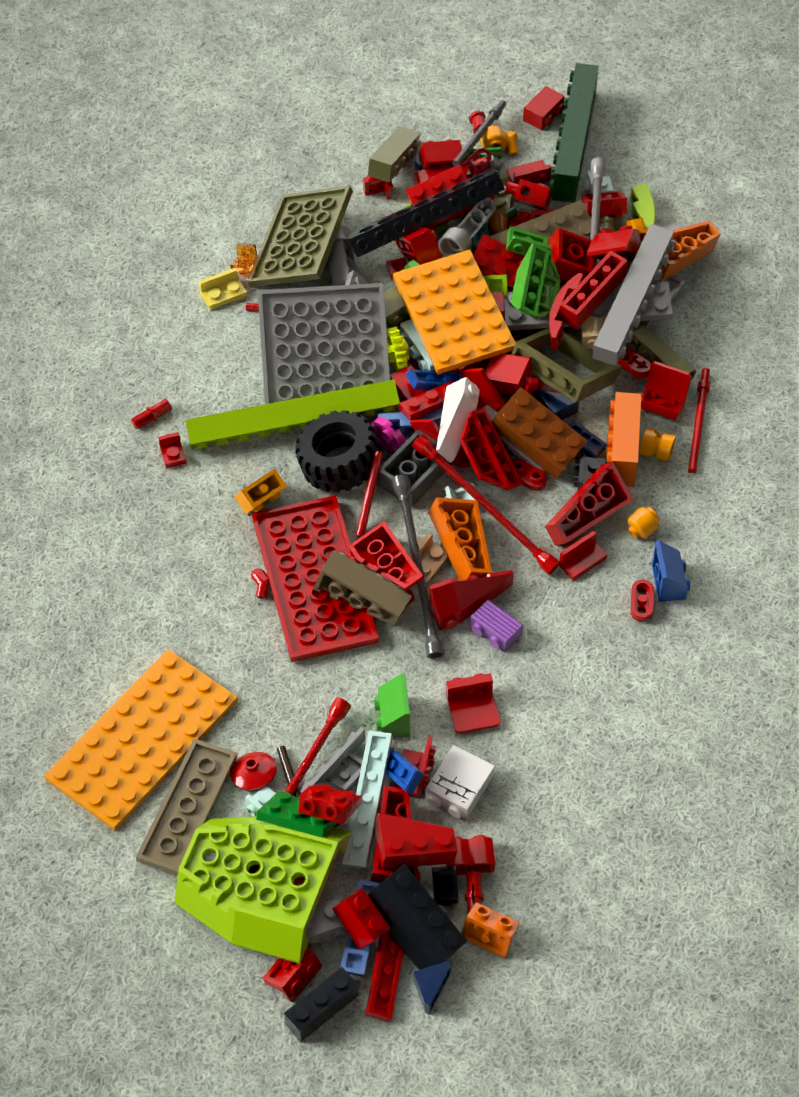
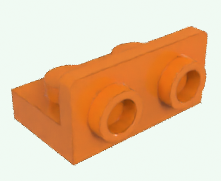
(489, 929)

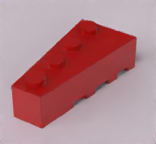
(592, 503)
(395, 803)

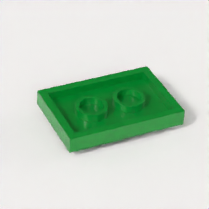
(283, 811)

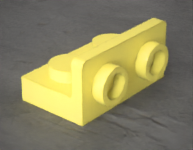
(222, 289)

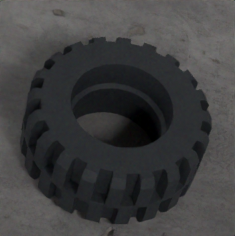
(332, 432)

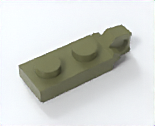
(503, 200)

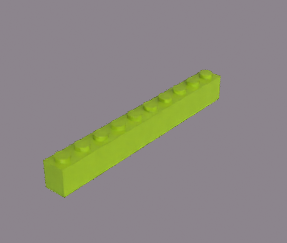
(289, 414)

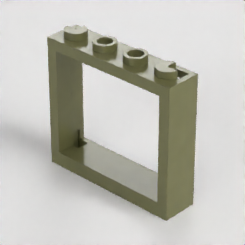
(559, 377)

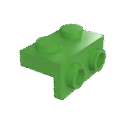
(520, 241)

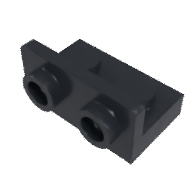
(586, 467)

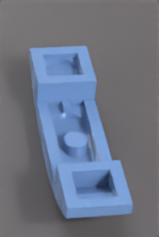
(356, 959)

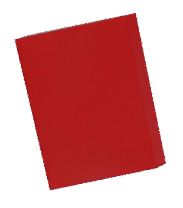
(509, 372)

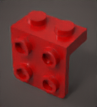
(665, 390)
(472, 703)

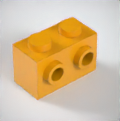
(261, 490)

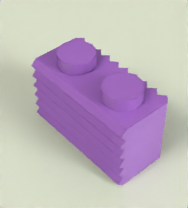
(496, 625)

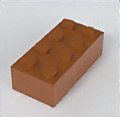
(538, 433)

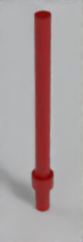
(703, 388)

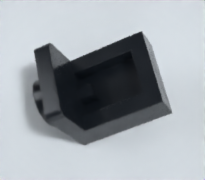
(445, 885)

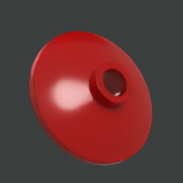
(253, 771)

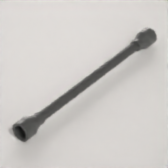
(433, 644)

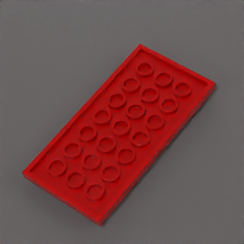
(294, 549)

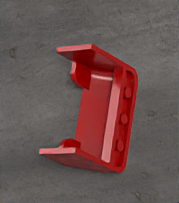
(487, 396)

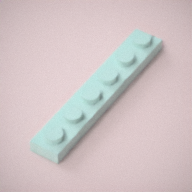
(370, 788)

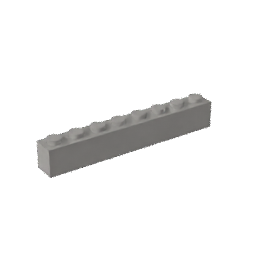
(633, 295)

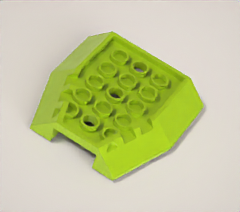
(260, 908)

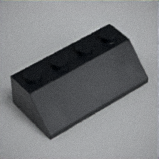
(416, 919)

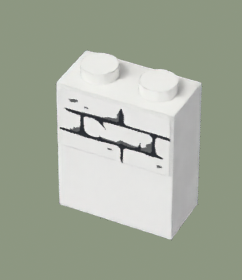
(459, 783)

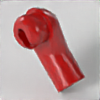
(262, 580)

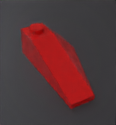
(386, 556)
(457, 600)

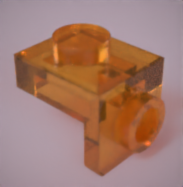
(245, 258)

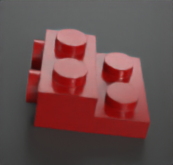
(611, 204)
(328, 803)

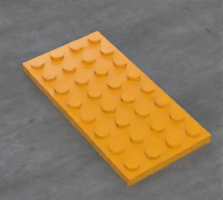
(140, 739)

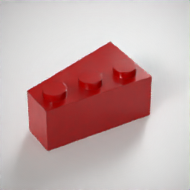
(419, 246)

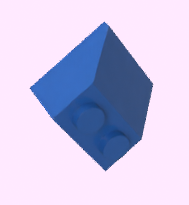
(669, 573)

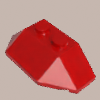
(488, 452)

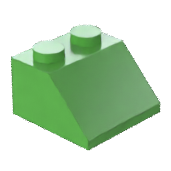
(393, 707)

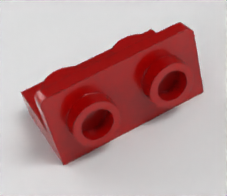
(532, 172)
(291, 976)

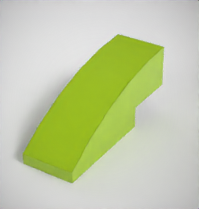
(642, 204)

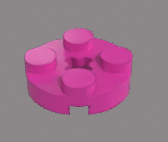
(386, 436)

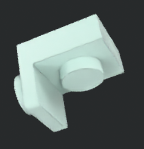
(606, 185)
(258, 800)

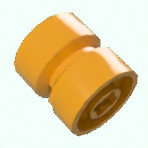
(657, 445)

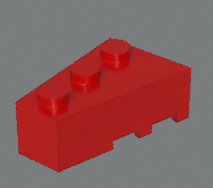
(413, 842)

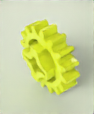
(397, 349)

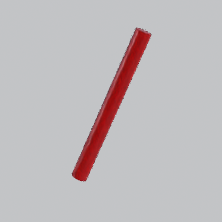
(371, 485)

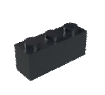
(321, 1004)

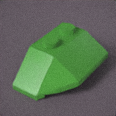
(536, 283)

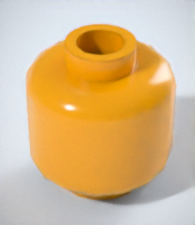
(493, 138)
(643, 523)

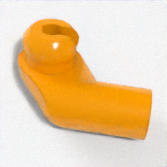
(511, 137)

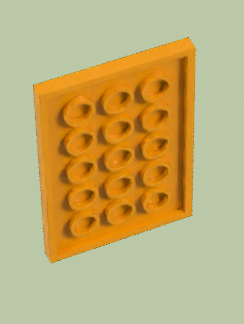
(454, 311)

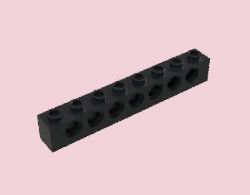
(425, 212)

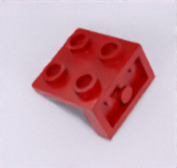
(424, 763)

